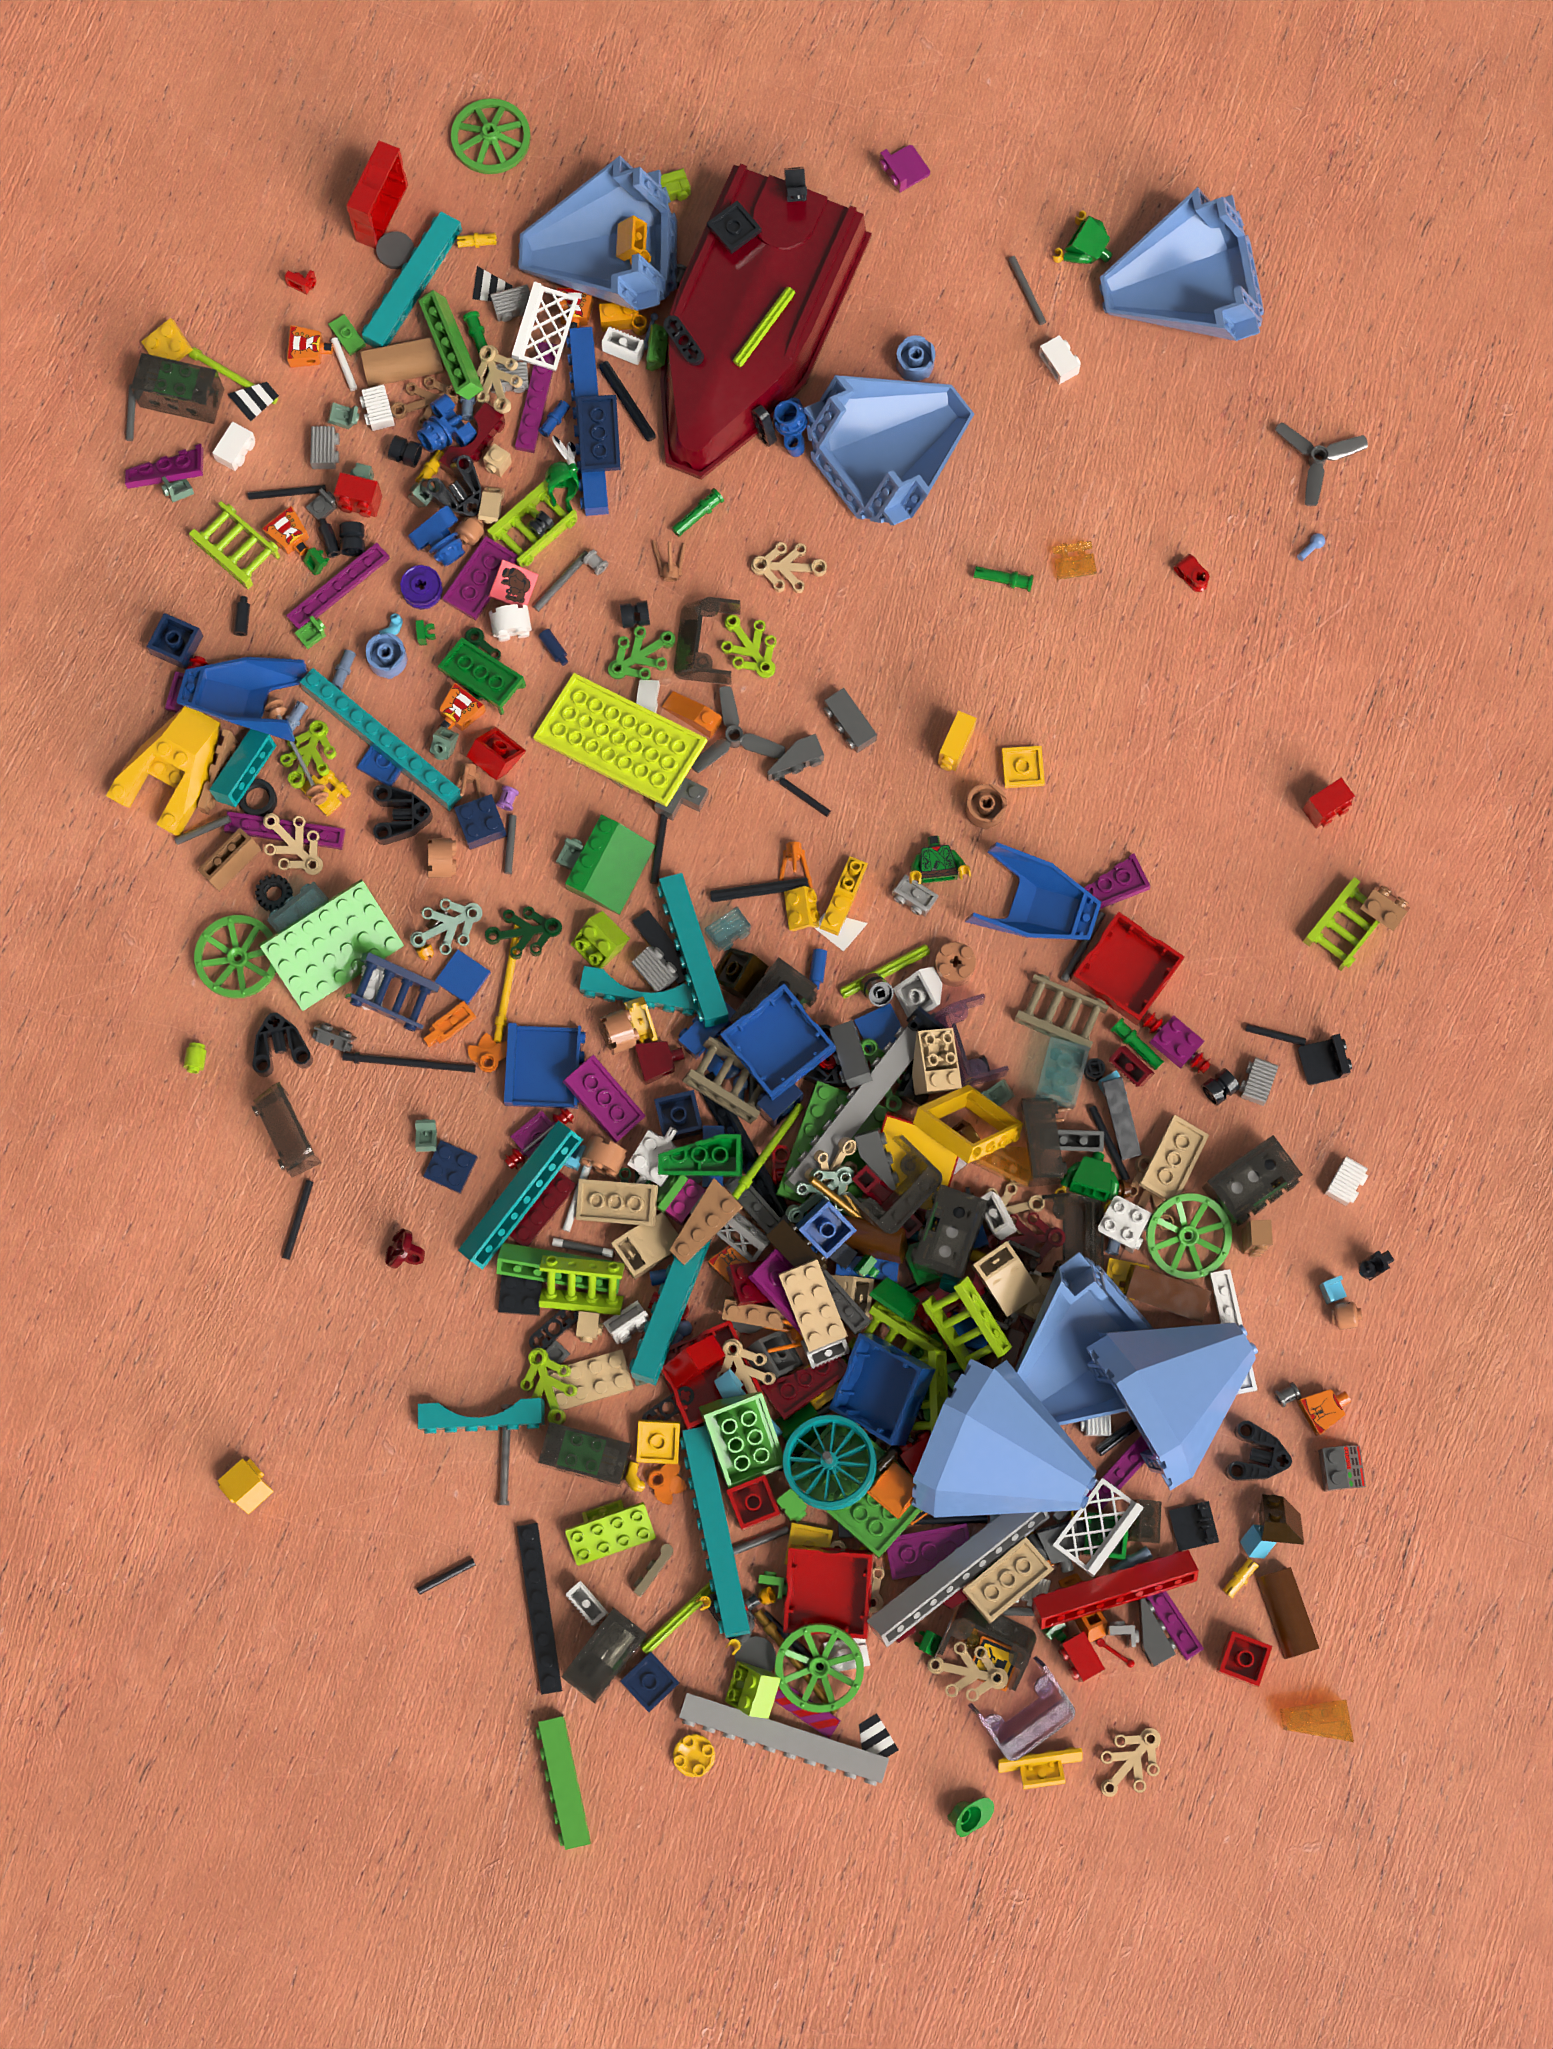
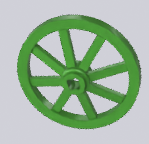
(492, 138)
(231, 954)
(1194, 1238)
(817, 1672)

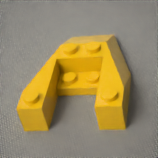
(179, 757)

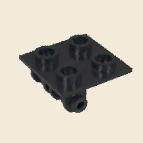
(1193, 1526)

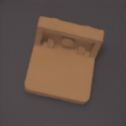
(1385, 907)

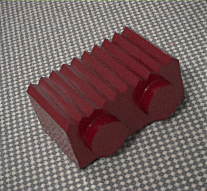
(1131, 1066)

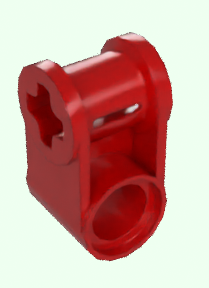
(1190, 570)
(779, 1165)

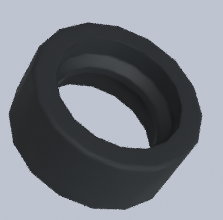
(269, 808)

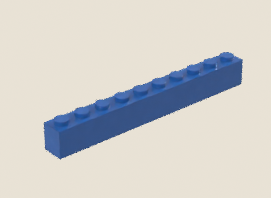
(585, 384)

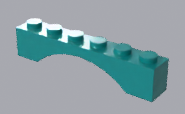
(598, 983)
(523, 1413)

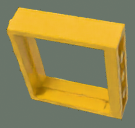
(928, 1120)

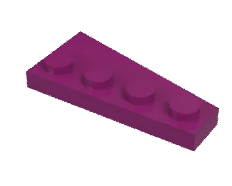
(182, 466)
(1120, 883)

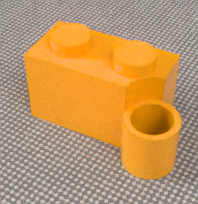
(632, 239)
(621, 318)

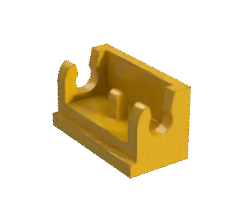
(641, 1019)

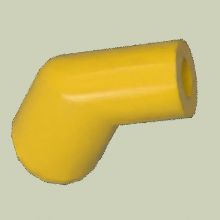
(632, 1478)

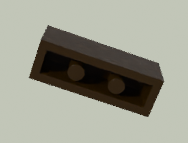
(792, 1246)

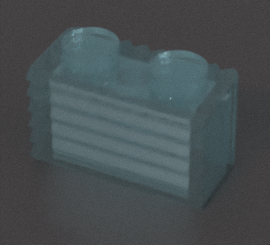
(728, 929)

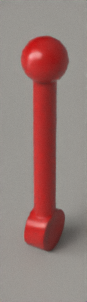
(1101, 1643)

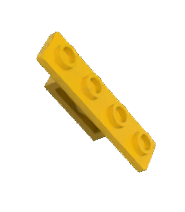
(1042, 1768)

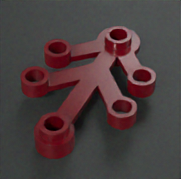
(1030, 1238)

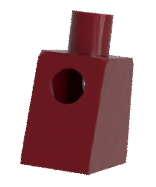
(657, 1060)

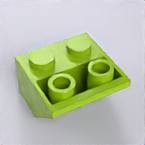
(600, 940)
(752, 1690)

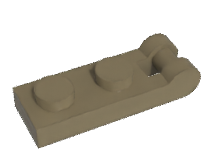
(653, 1570)

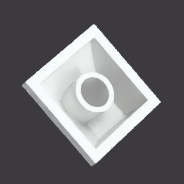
(920, 990)

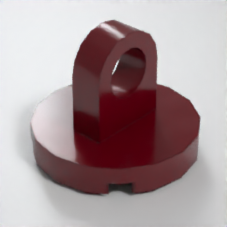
(403, 1250)

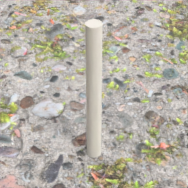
(572, 1209)

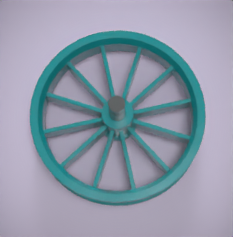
(829, 1462)

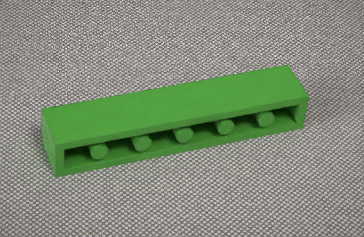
(450, 345)
(526, 1261)
(564, 1783)

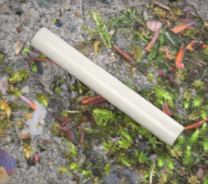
(343, 363)

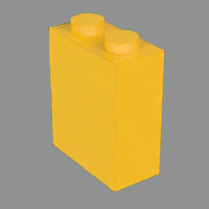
(956, 741)

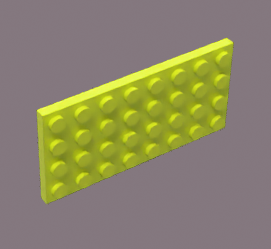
(620, 739)

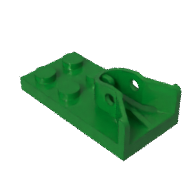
(481, 673)

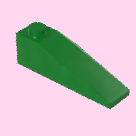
(709, 1157)

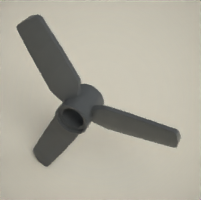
(1332, 452)
(747, 741)

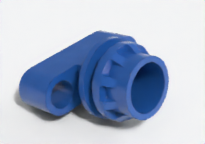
(790, 422)
(438, 429)
(436, 533)

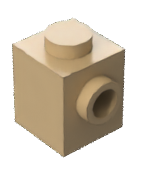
(497, 460)
(588, 1326)

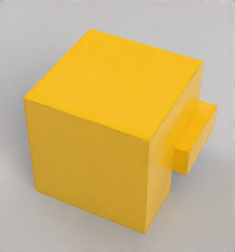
(245, 1485)

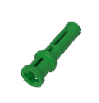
(475, 331)
(704, 507)
(1012, 579)
(1130, 1037)

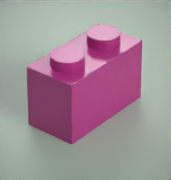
(681, 1206)

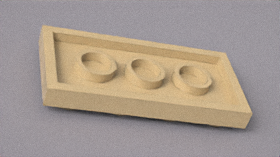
(1173, 1158)
(616, 1202)
(812, 1305)
(594, 1379)
(1007, 1580)

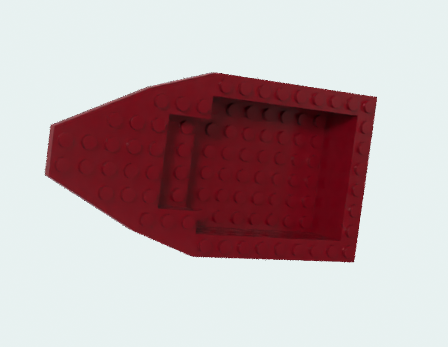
(726, 296)

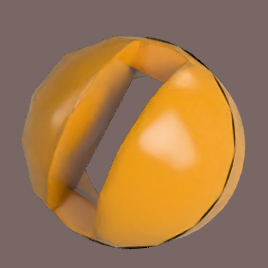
(425, 951)
(767, 1596)

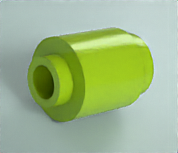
(195, 1058)

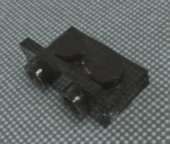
(1147, 1524)

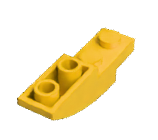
(843, 896)

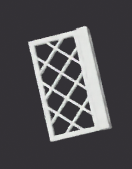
(528, 322)
(1113, 1537)

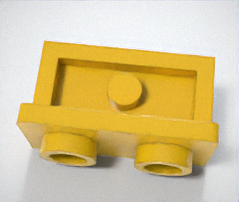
(801, 908)

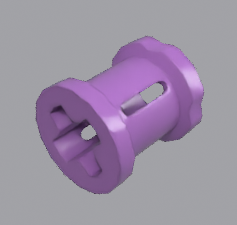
(507, 798)

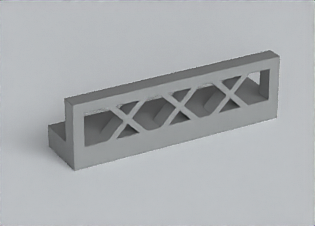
(746, 1231)

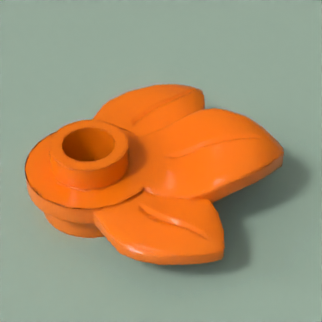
(486, 1051)
(669, 1484)

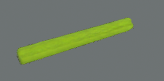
(764, 326)
(888, 969)
(676, 1620)

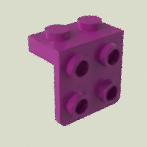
(904, 167)

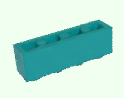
(242, 768)

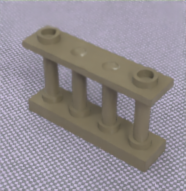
(1046, 1025)
(714, 1090)

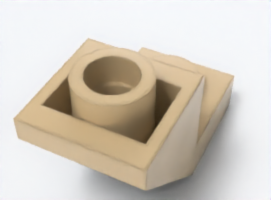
(491, 504)

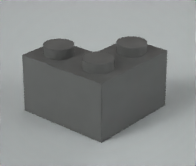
(689, 794)

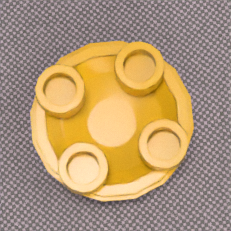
(693, 1755)

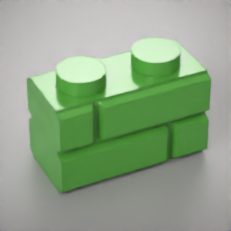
(792, 1505)

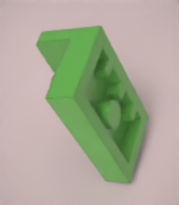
(657, 347)
(669, 1191)

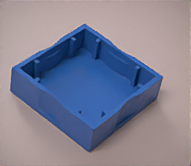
(778, 1042)
(882, 1389)

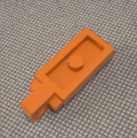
(449, 1024)

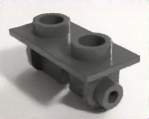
(327, 1033)

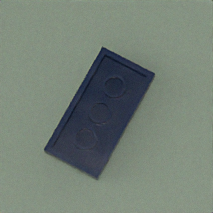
(599, 433)

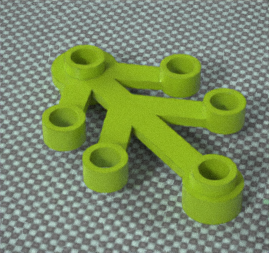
(750, 649)
(309, 751)
(546, 1382)

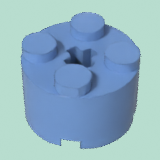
(917, 368)
(390, 665)

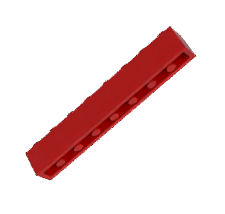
(1114, 1589)

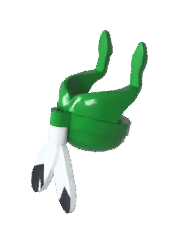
(563, 473)

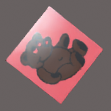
(513, 584)

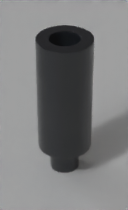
(328, 538)
(241, 617)

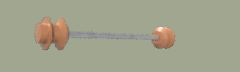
(315, 790)

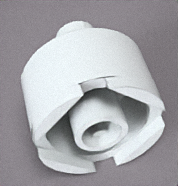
(510, 621)

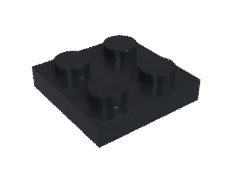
(734, 227)
(519, 1296)

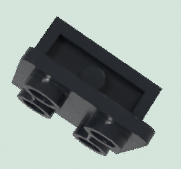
(1325, 1060)

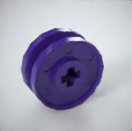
(432, 586)

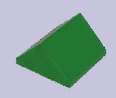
(896, 1299)
(794, 1421)

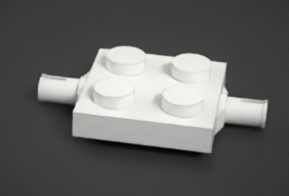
(646, 1156)

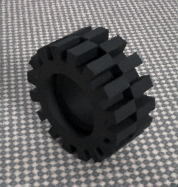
(265, 885)

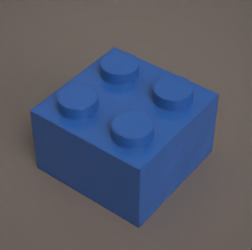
(825, 1227)

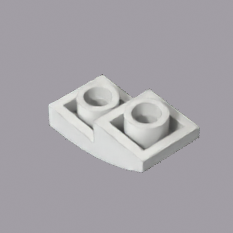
(648, 694)

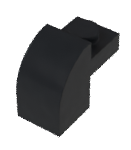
(795, 184)

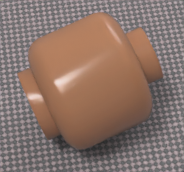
(470, 530)
(1346, 1315)

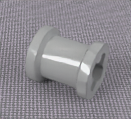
(595, 562)

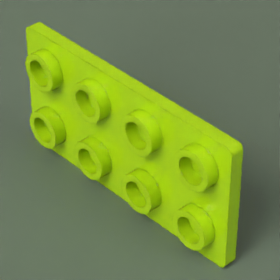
(609, 1531)

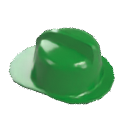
(971, 1815)

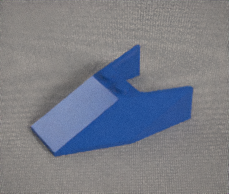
(240, 690)
(1045, 901)

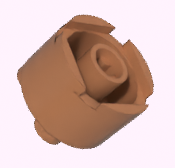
(984, 795)
(440, 857)
(963, 956)
(618, 1031)
(603, 1156)

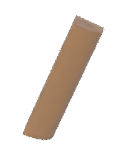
(401, 362)

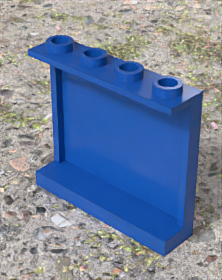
(539, 1063)

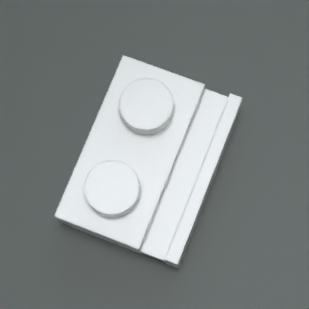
(840, 1648)

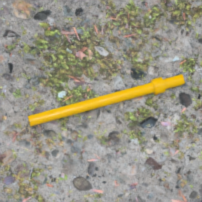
(501, 1020)

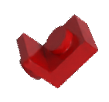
(300, 283)

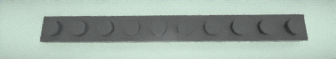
(767, 1220)

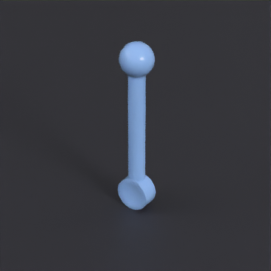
(654, 316)

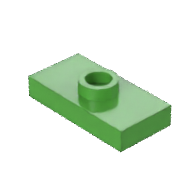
(347, 335)

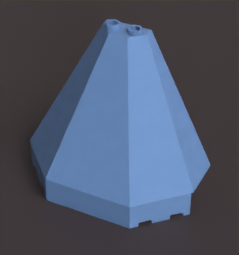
(579, 239)
(1190, 273)
(885, 442)
(1055, 1354)
(1175, 1387)
(999, 1452)

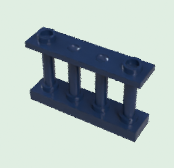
(407, 978)

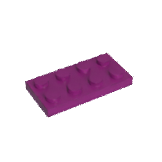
(474, 582)
(604, 1098)
(769, 1283)
(922, 1551)

